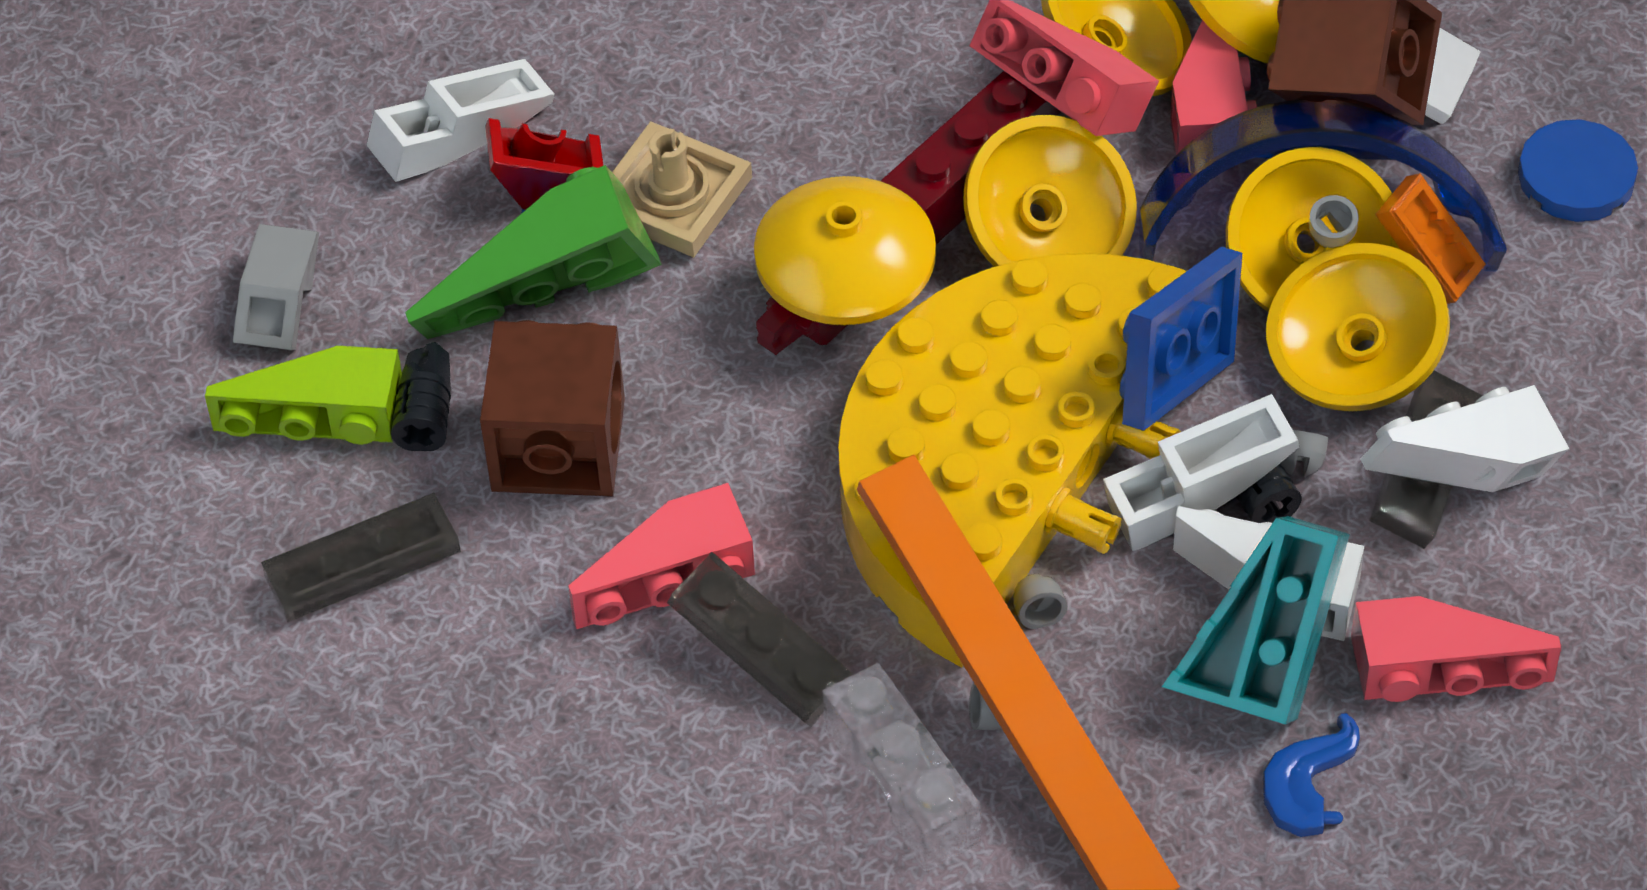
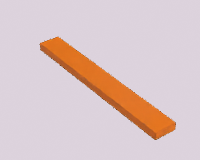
(1013, 680)

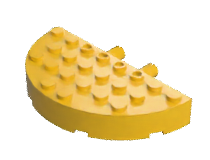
(1009, 410)

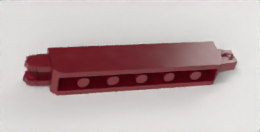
(931, 177)

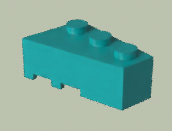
(1268, 626)

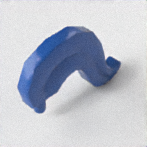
(1288, 776)

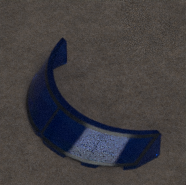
(1326, 124)

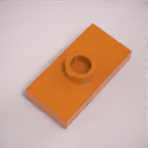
(1431, 235)

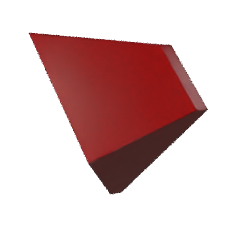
(534, 161)

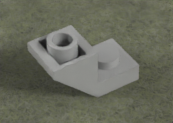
(273, 286)

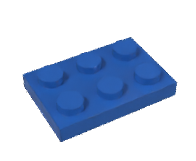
(1180, 338)

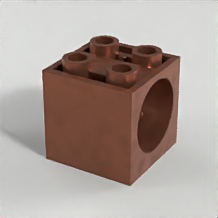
(1357, 53)
(553, 408)

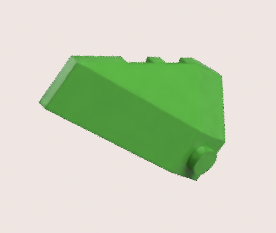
(564, 239)

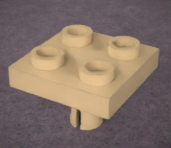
(680, 186)

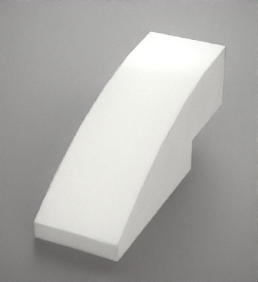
(453, 117)
(1199, 469)

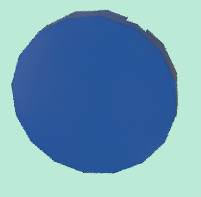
(1578, 170)

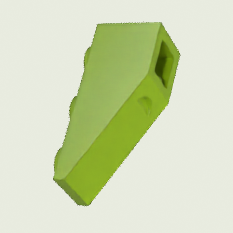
(318, 395)

